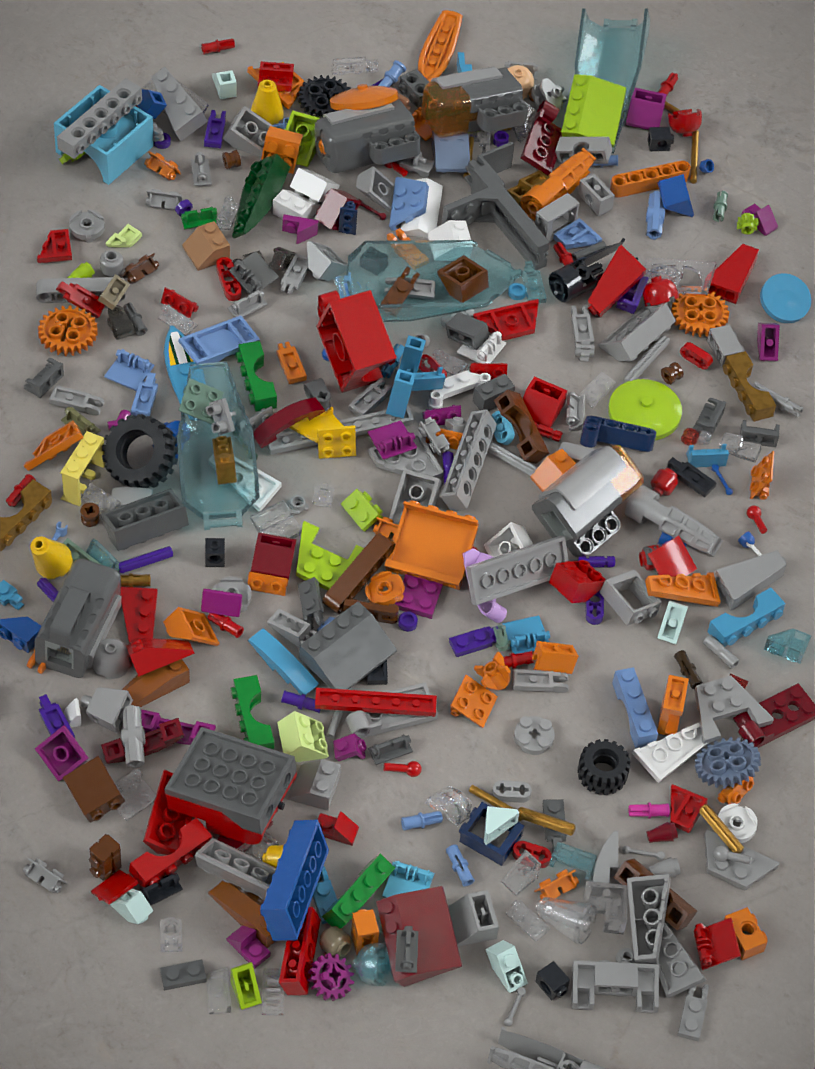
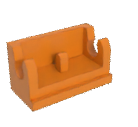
(555, 657)

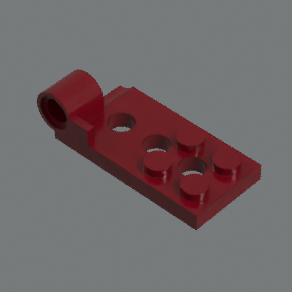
(778, 704)

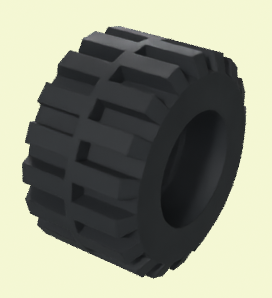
(605, 753)

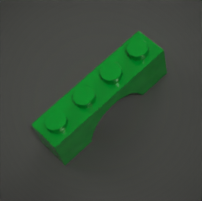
(261, 392)
(248, 695)
(359, 892)

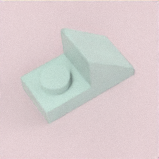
(672, 622)

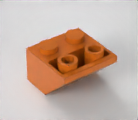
(285, 144)

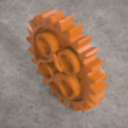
(699, 313)
(57, 324)

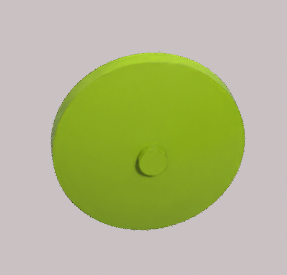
(646, 405)

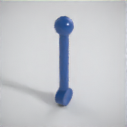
(715, 468)

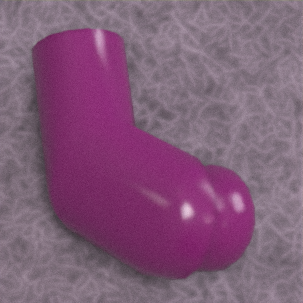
(122, 415)

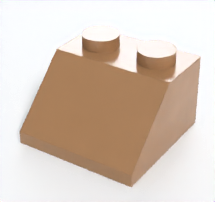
(206, 246)

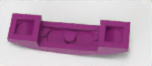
(151, 722)

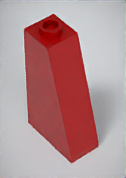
(733, 273)
(616, 281)

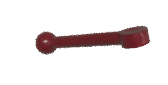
(382, 216)

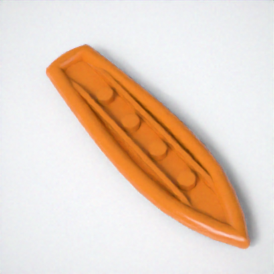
(440, 45)

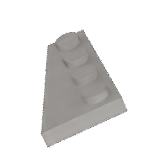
(676, 967)

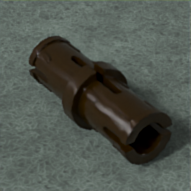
(687, 669)

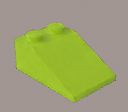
(304, 124)

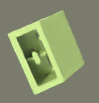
(302, 737)

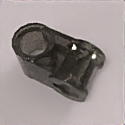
(281, 258)
(119, 323)

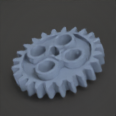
(727, 762)

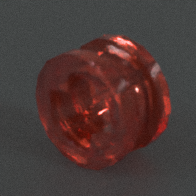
(690, 436)

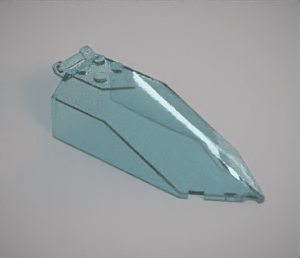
(377, 260)

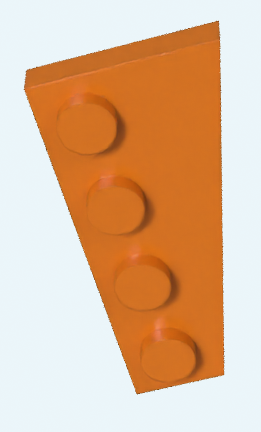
(693, 589)

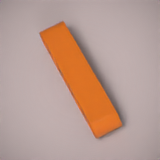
(647, 178)

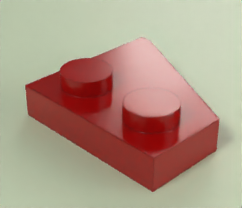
(685, 808)

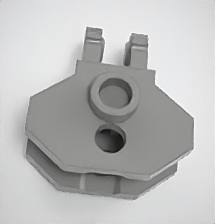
(548, 91)

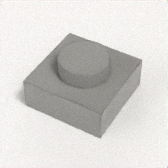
(456, 424)

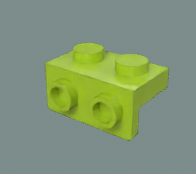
(361, 509)

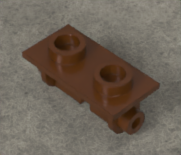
(145, 264)

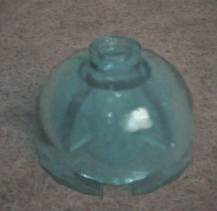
(372, 964)

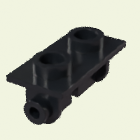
(165, 888)

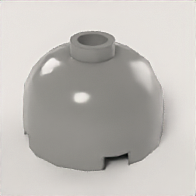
(111, 659)

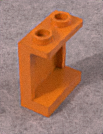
(672, 705)

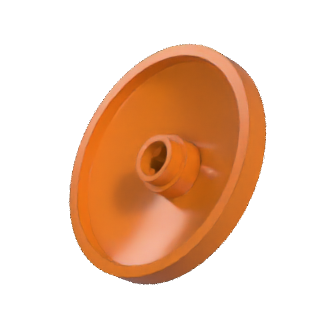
(364, 97)

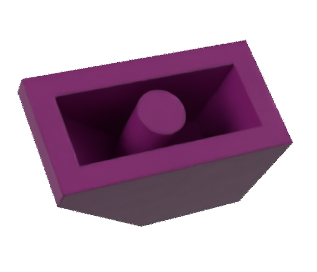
(768, 341)

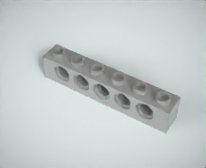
(99, 118)
(468, 460)

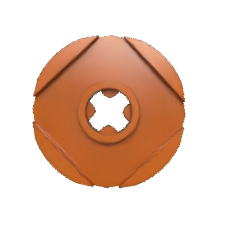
(393, 594)

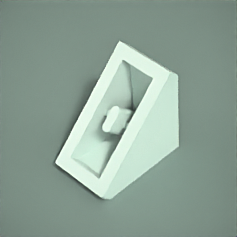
(498, 821)

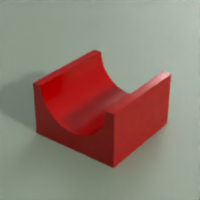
(355, 340)

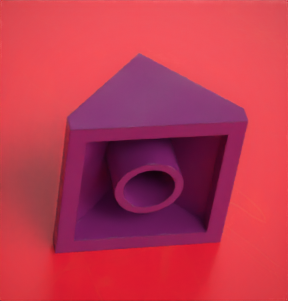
(61, 753)

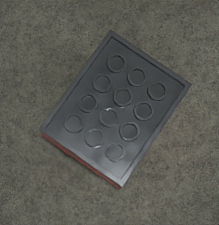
(231, 785)

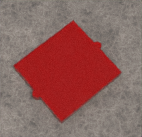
(114, 887)

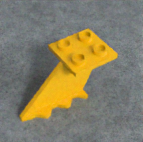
(330, 434)

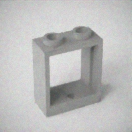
(557, 216)
(634, 582)

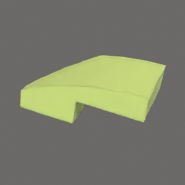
(125, 238)

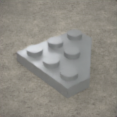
(417, 460)

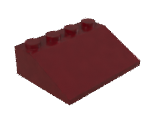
(429, 915)

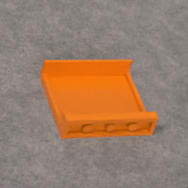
(432, 544)

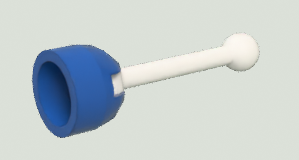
(747, 541)

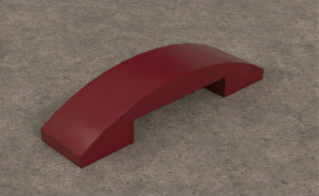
(285, 418)
(156, 740)

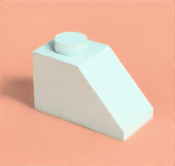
(133, 906)

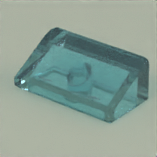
(101, 555)

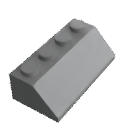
(638, 332)
(235, 867)

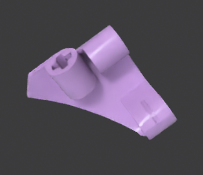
(490, 608)

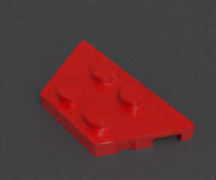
(511, 320)

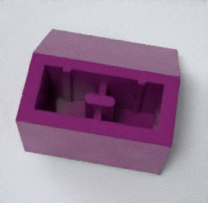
(645, 109)

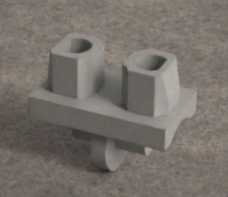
(418, 164)
(221, 416)

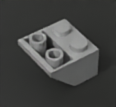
(474, 918)

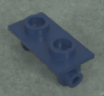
(348, 218)

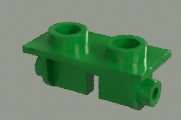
(194, 219)

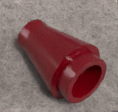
(663, 833)

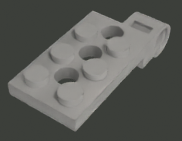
(364, 725)

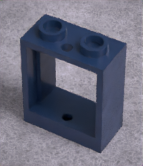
(476, 843)

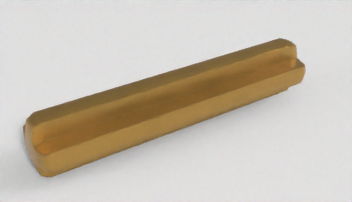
(546, 821)
(721, 829)

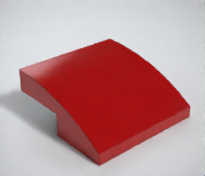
(279, 73)
(672, 558)

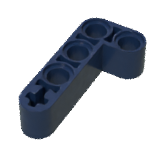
(617, 433)

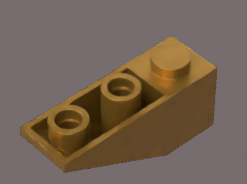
(224, 460)

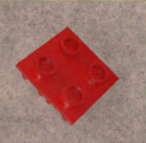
(716, 943)

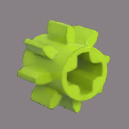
(747, 223)

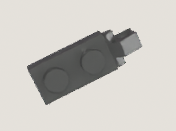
(554, 808)

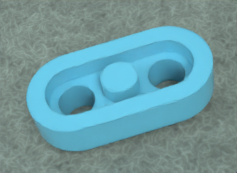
(504, 431)

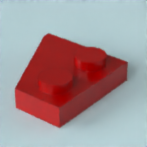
(56, 247)

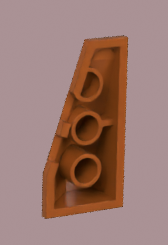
(158, 683)
(243, 908)

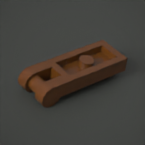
(381, 613)

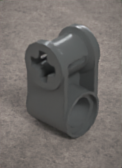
(319, 390)

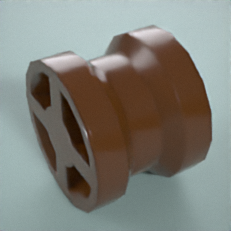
(231, 159)
(672, 373)
(91, 519)

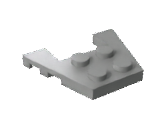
(723, 699)

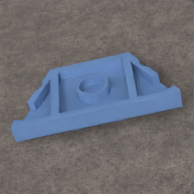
(408, 201)

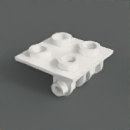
(487, 351)

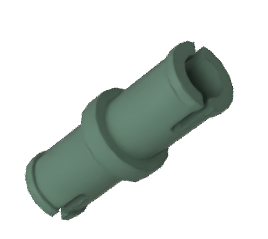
(720, 206)

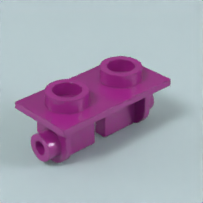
(441, 414)

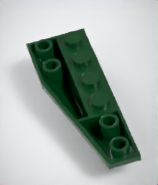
(259, 191)

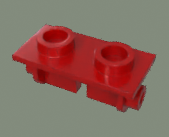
(178, 302)
(493, 369)

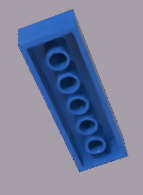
(294, 880)

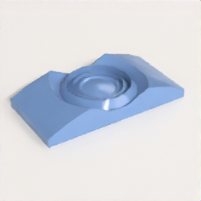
(218, 340)

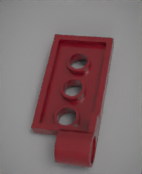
(543, 119)

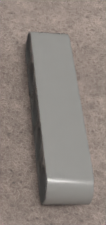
(47, 292)

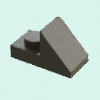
(113, 292)

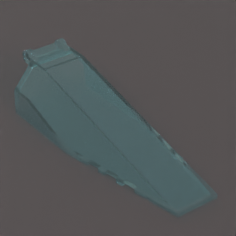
(613, 53)
(197, 460)

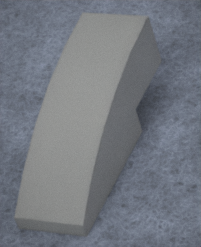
(607, 860)

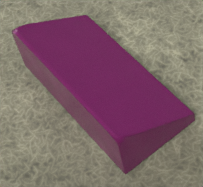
(221, 602)

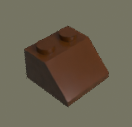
(464, 278)

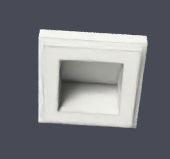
(72, 713)

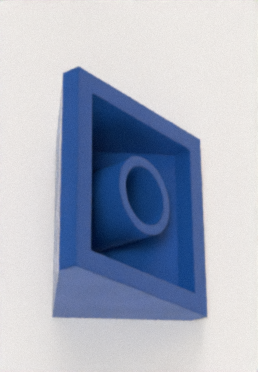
(676, 195)

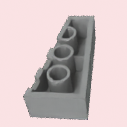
(647, 912)

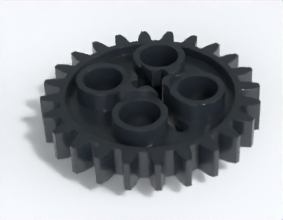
(316, 94)

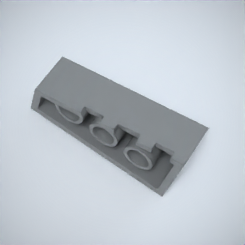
(180, 107)

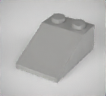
(247, 132)
(415, 487)

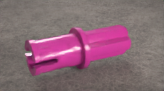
(649, 810)

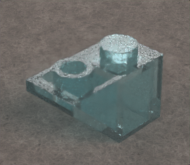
(788, 644)

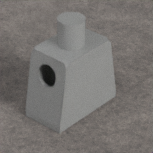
(107, 706)

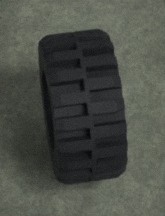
(117, 447)

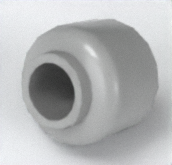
(111, 263)

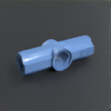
(655, 215)

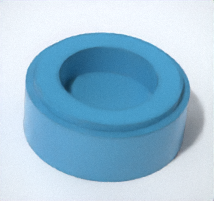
(517, 291)

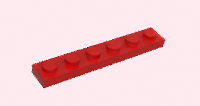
(375, 702)

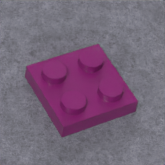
(420, 596)

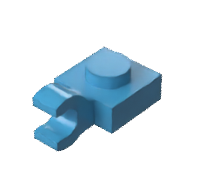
(10, 595)

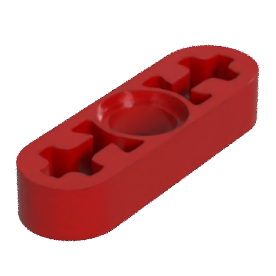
(227, 285)

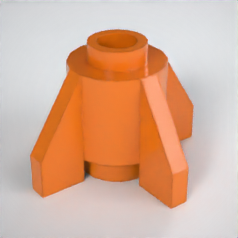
(495, 673)

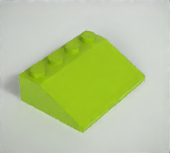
(593, 108)

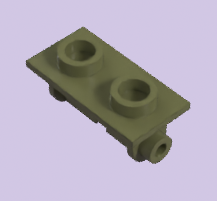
(83, 424)

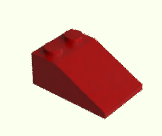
(154, 653)

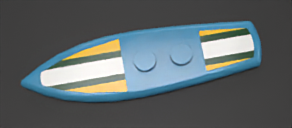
(176, 361)

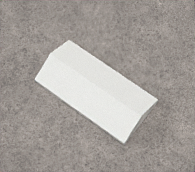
(428, 221)

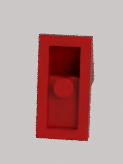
(338, 829)

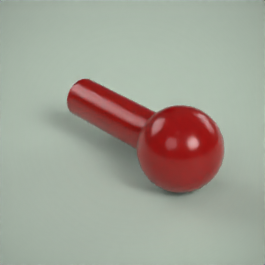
(396, 167)
(754, 513)
(412, 768)

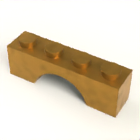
(756, 402)
(35, 499)

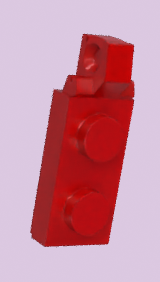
(81, 297)

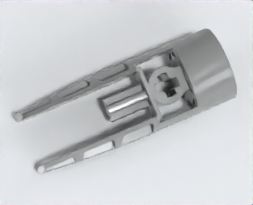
(672, 521)
(533, 1054)

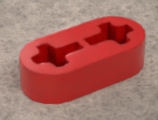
(696, 355)
(432, 362)
(535, 850)

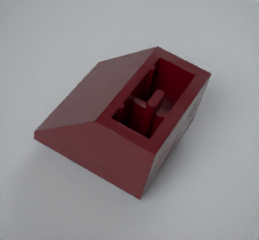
(273, 555)

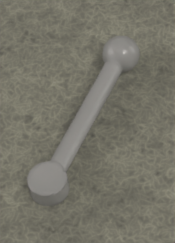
(660, 855)
(521, 992)

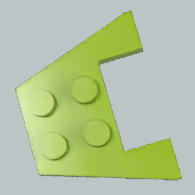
(318, 562)

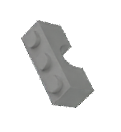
(598, 146)

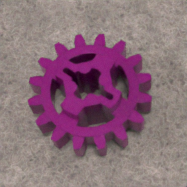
(325, 983)

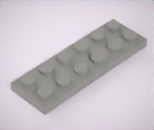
(515, 570)

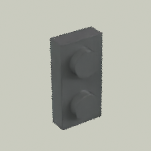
(183, 974)

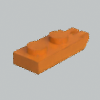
(291, 363)

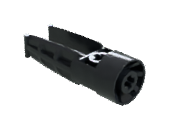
(568, 282)

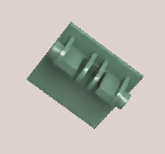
(197, 398)

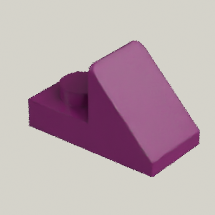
(765, 217)
(303, 227)
(248, 946)

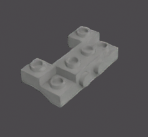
(615, 979)

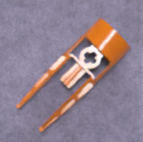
(561, 181)

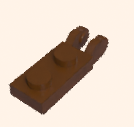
(400, 289)

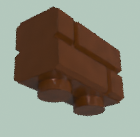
(105, 857)

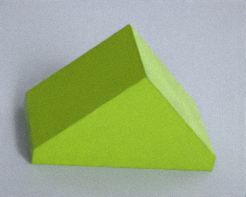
(245, 985)

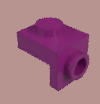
(349, 747)

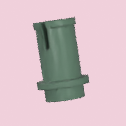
(501, 638)

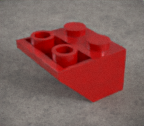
(544, 401)
(576, 580)

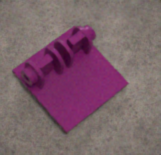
(392, 439)

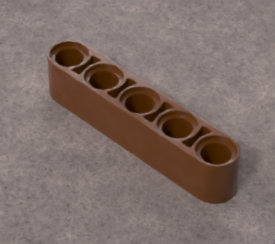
(359, 572)

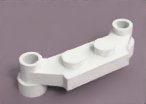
(454, 385)

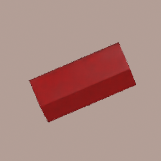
(164, 823)

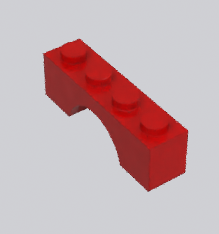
(151, 868)

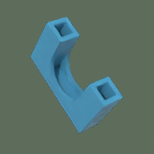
(404, 380)

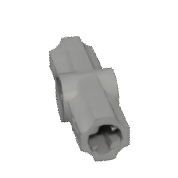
(133, 736)

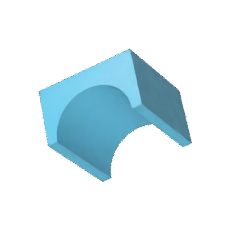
(120, 144)

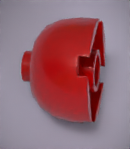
(685, 121)
(659, 291)

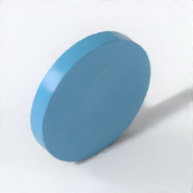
(785, 298)

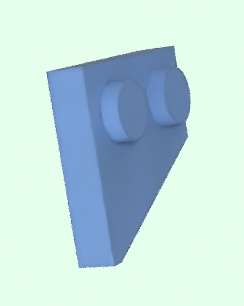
(577, 235)

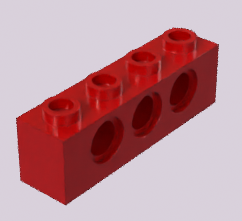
(299, 956)

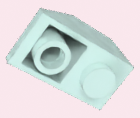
(225, 84)
(507, 965)

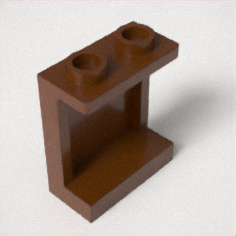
(94, 789)

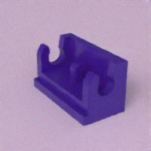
(630, 301)

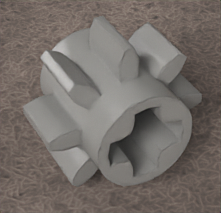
(584, 350)

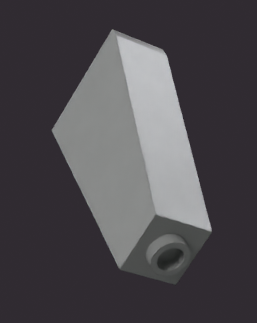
(749, 577)

